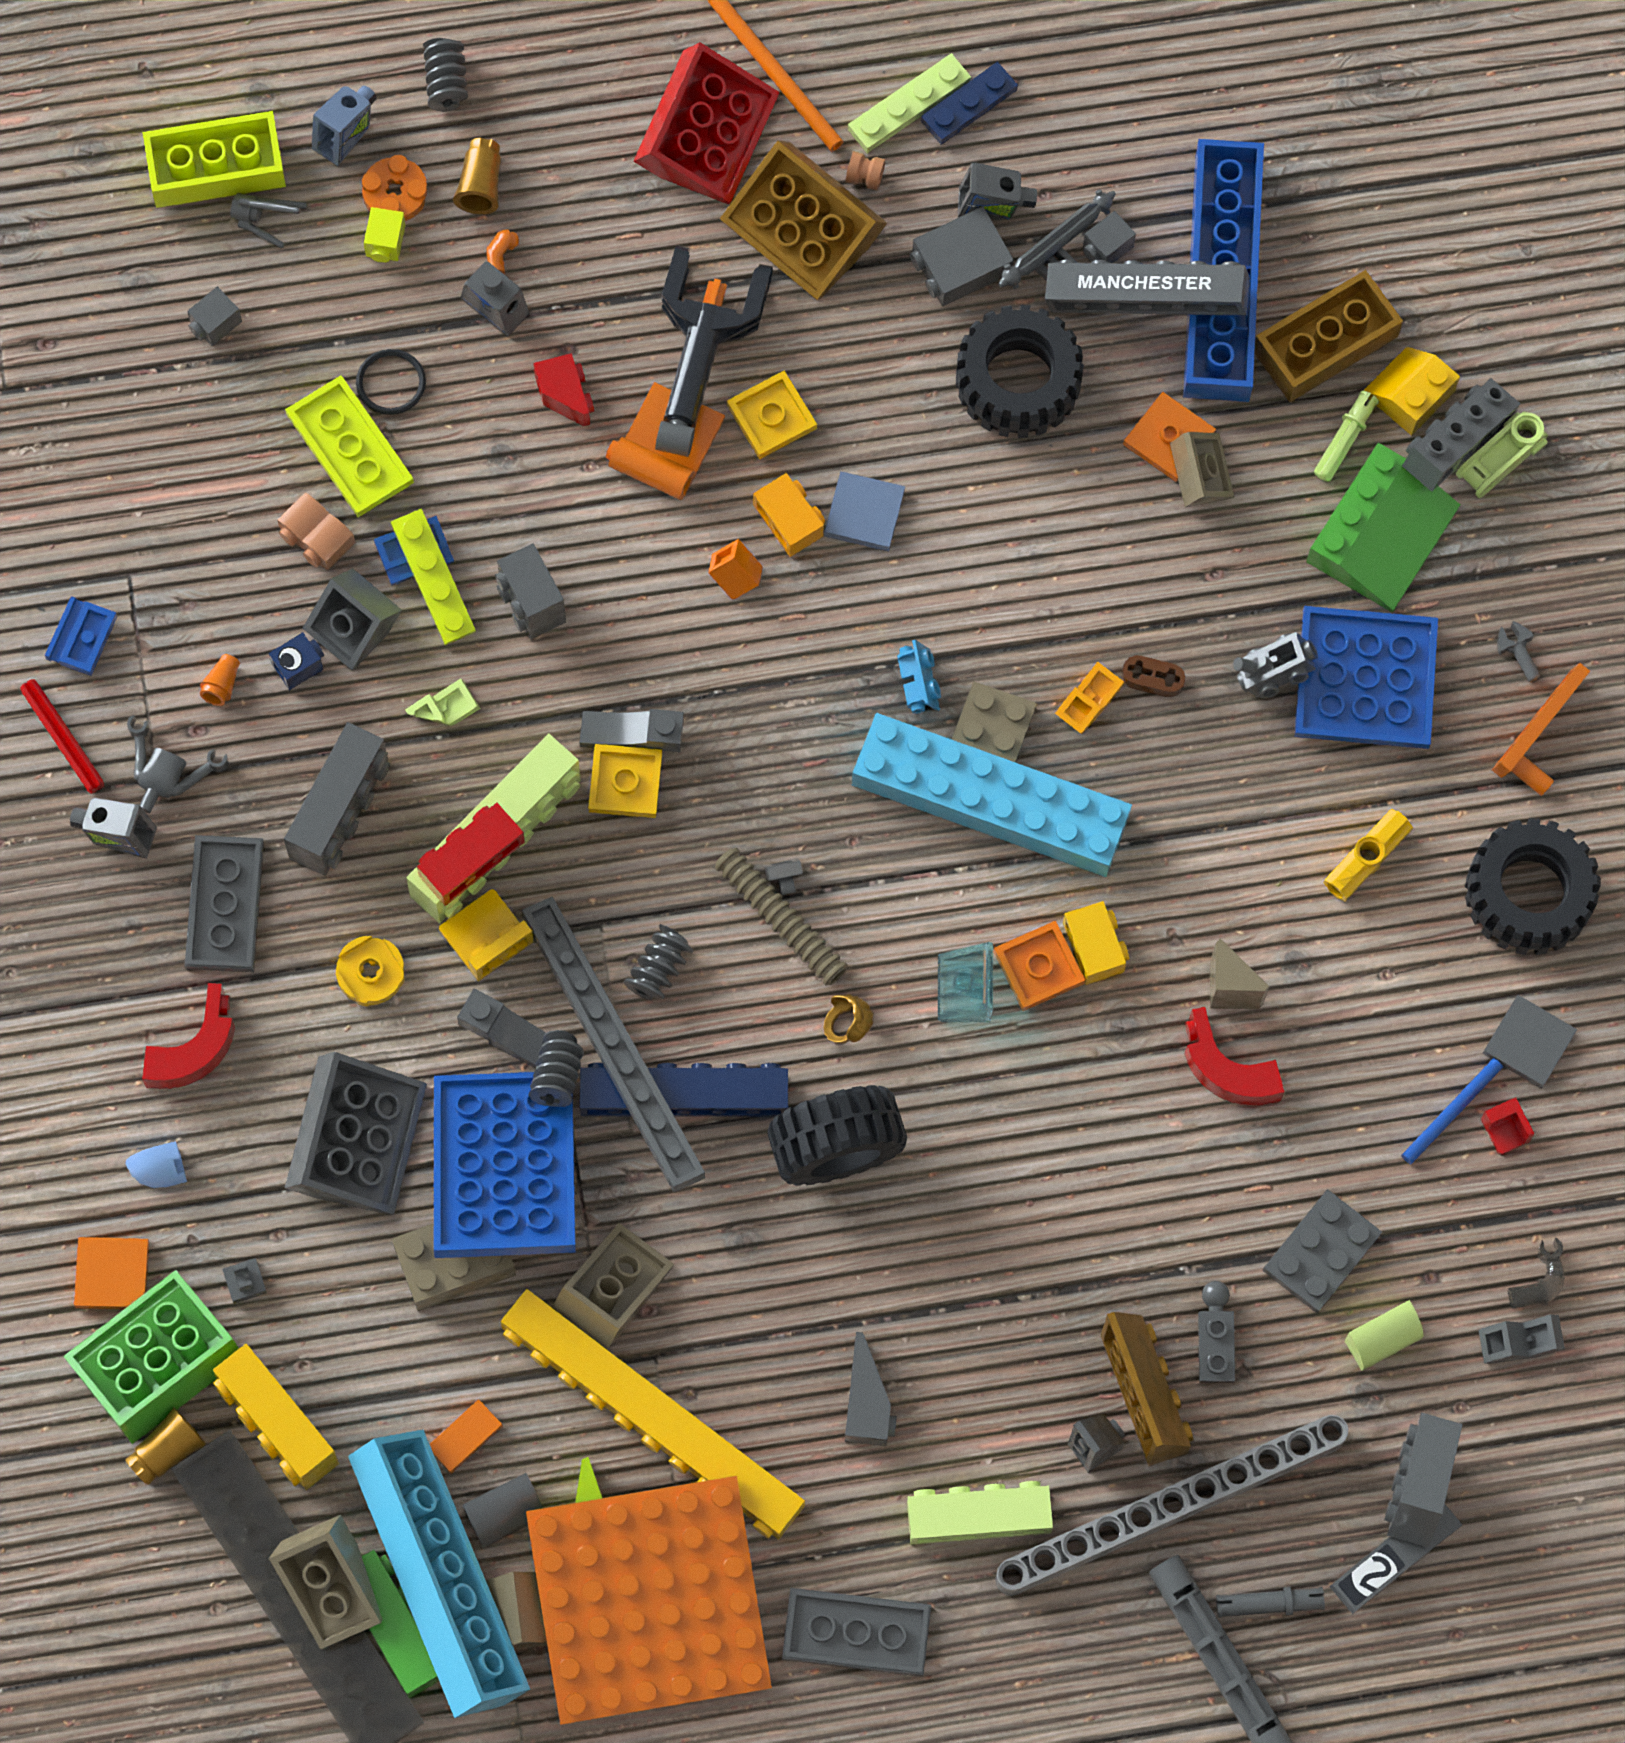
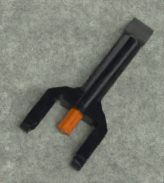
(705, 327)

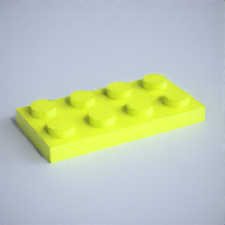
(349, 446)

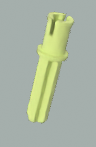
(1345, 436)

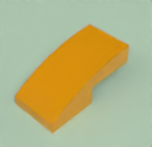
(1090, 698)

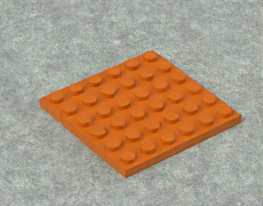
(648, 1600)

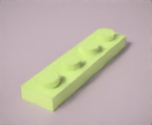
(908, 103)

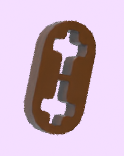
(1151, 683)

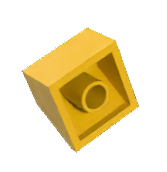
(1413, 388)

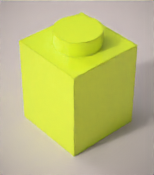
(384, 235)

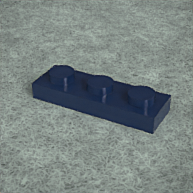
(969, 103)

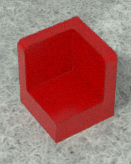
(1507, 1126)

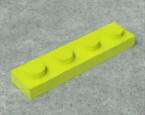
(433, 577)

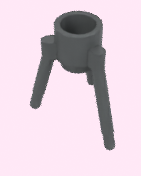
(250, 208)

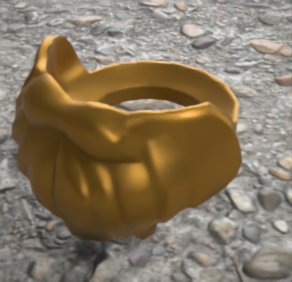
(862, 1018)

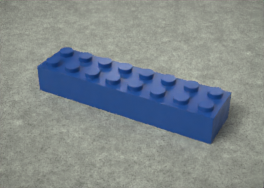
(1225, 230)

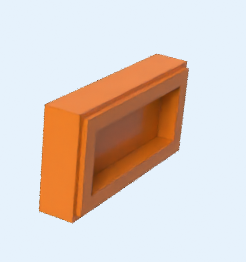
(465, 1436)

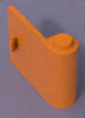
(662, 470)

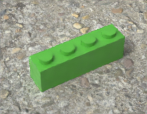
(398, 1631)

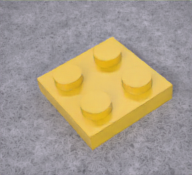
(771, 414)
(625, 781)

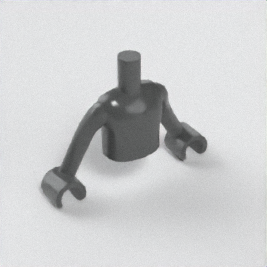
(164, 769)

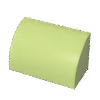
(1385, 1335)

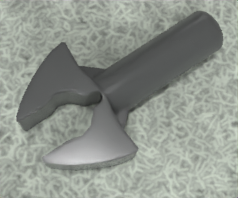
(1519, 649)

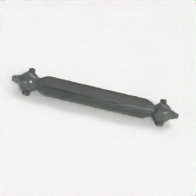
(1057, 239)

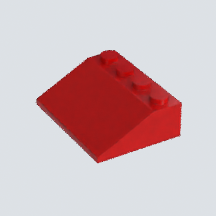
(706, 124)

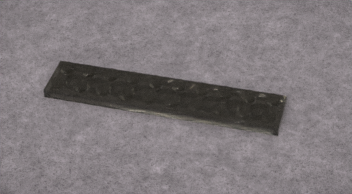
(249, 1528)

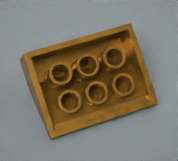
(802, 219)
(1145, 1388)

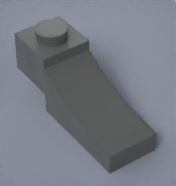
(633, 729)
(501, 1027)

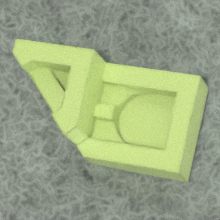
(446, 706)

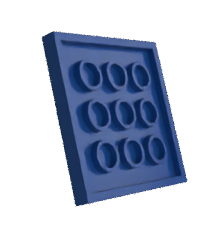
(1368, 678)

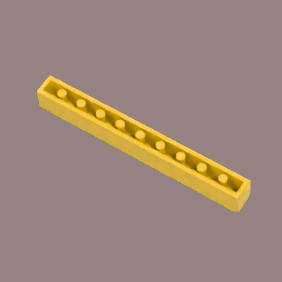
(648, 1411)

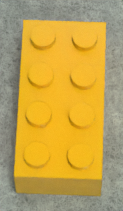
(272, 1412)

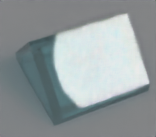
(966, 984)

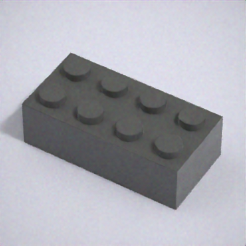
(337, 799)

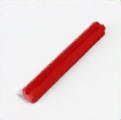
(62, 736)

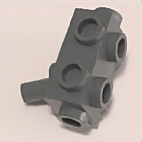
(1275, 665)

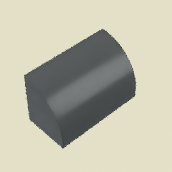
(502, 1510)

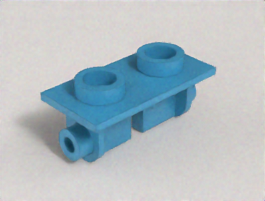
(925, 688)

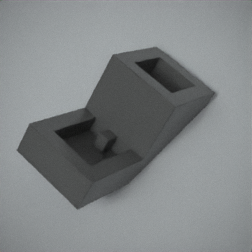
(1521, 1340)

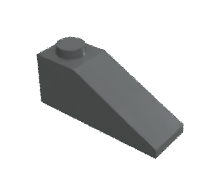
(868, 1404)
(1095, 1440)

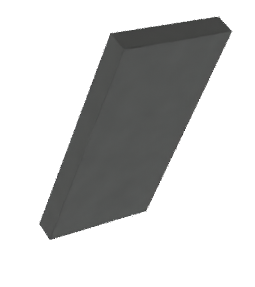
(224, 903)
(856, 1632)

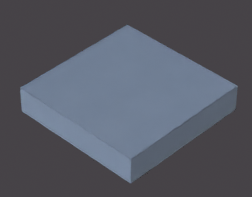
(864, 511)

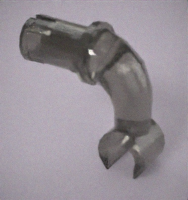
(1546, 1288)

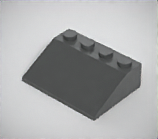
(355, 1134)

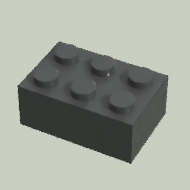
(1422, 1479)

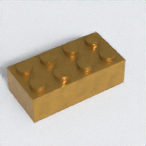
(1327, 335)

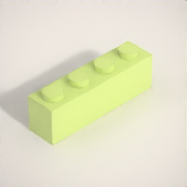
(979, 1514)

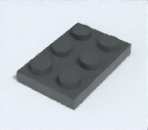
(1322, 1251)

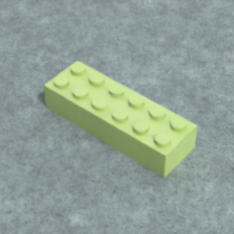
(527, 797)

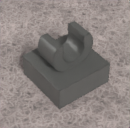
(784, 873)
(244, 1280)

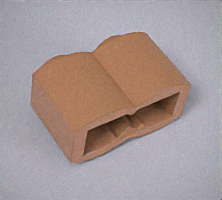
(315, 531)

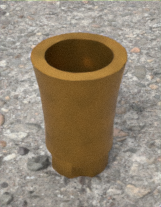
(479, 178)
(164, 1447)

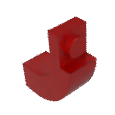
(198, 1057)
(1227, 1079)

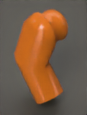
(498, 246)

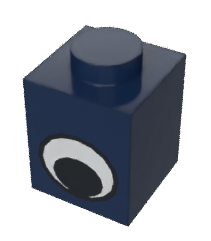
(297, 660)

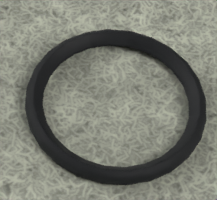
(397, 410)

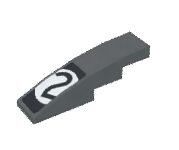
(1387, 1564)

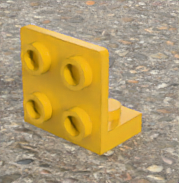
(486, 934)

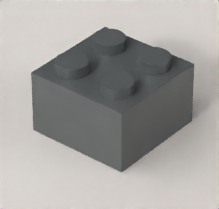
(531, 592)

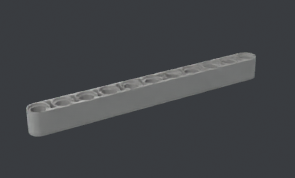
(1183, 1491)

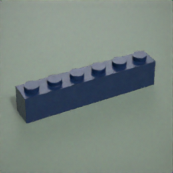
(695, 1090)

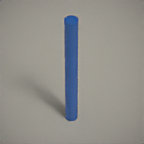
(1452, 1111)

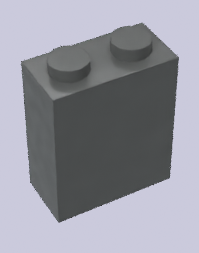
(961, 256)

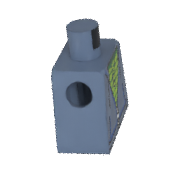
(342, 122)

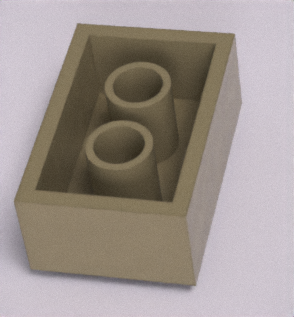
(443, 1279)

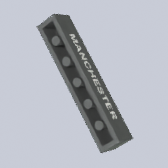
(1147, 288)

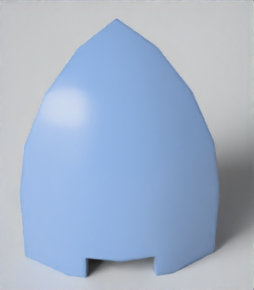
(158, 1166)

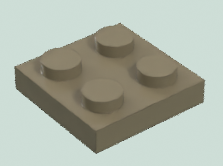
(994, 721)

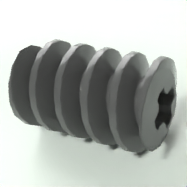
(445, 73)
(658, 964)
(556, 1069)

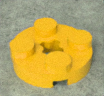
(368, 990)

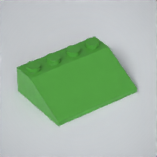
(1382, 530)
(152, 1356)

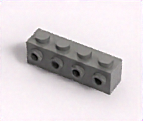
(1460, 434)

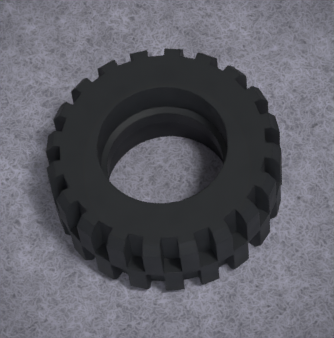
(1026, 332)
(1544, 846)
(837, 1135)

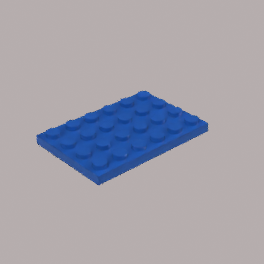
(501, 1169)

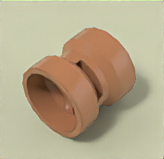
(865, 170)

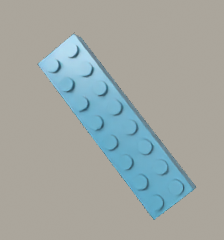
(991, 794)
(438, 1573)

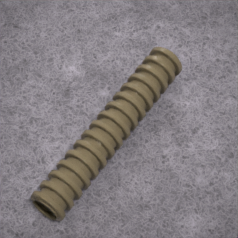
(781, 916)

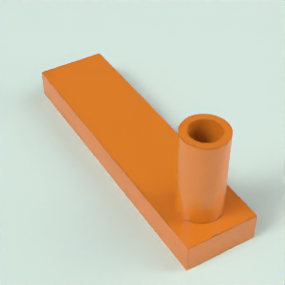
(1514, 758)

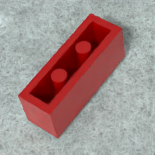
(470, 853)

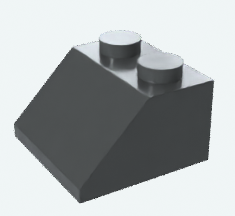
(351, 618)

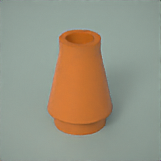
(219, 683)

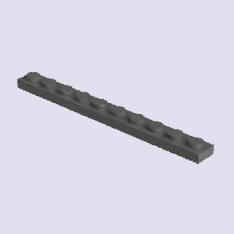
(613, 1045)

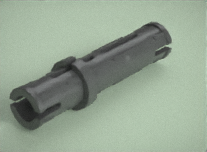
(1270, 1602)

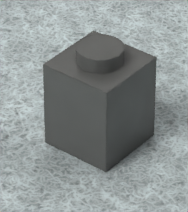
(1108, 239)
(213, 317)

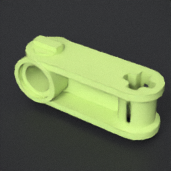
(1503, 453)

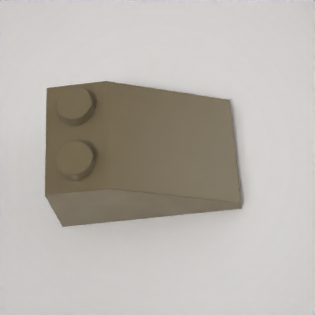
(612, 1286)
(327, 1581)

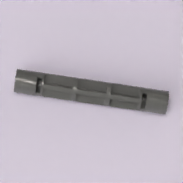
(1217, 1652)

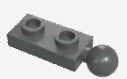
(1216, 1336)

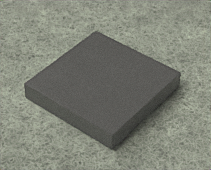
(1529, 1041)

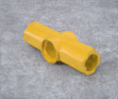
(1354, 868)

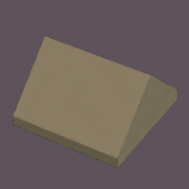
(1201, 468)
(1233, 981)
(520, 1608)

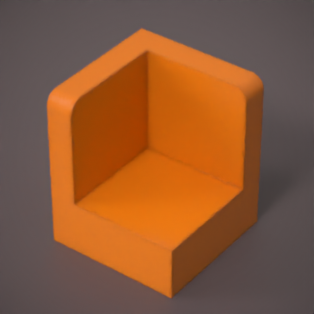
(735, 569)

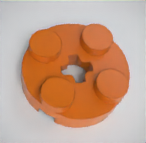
(395, 171)

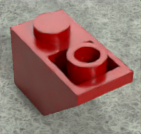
(561, 388)

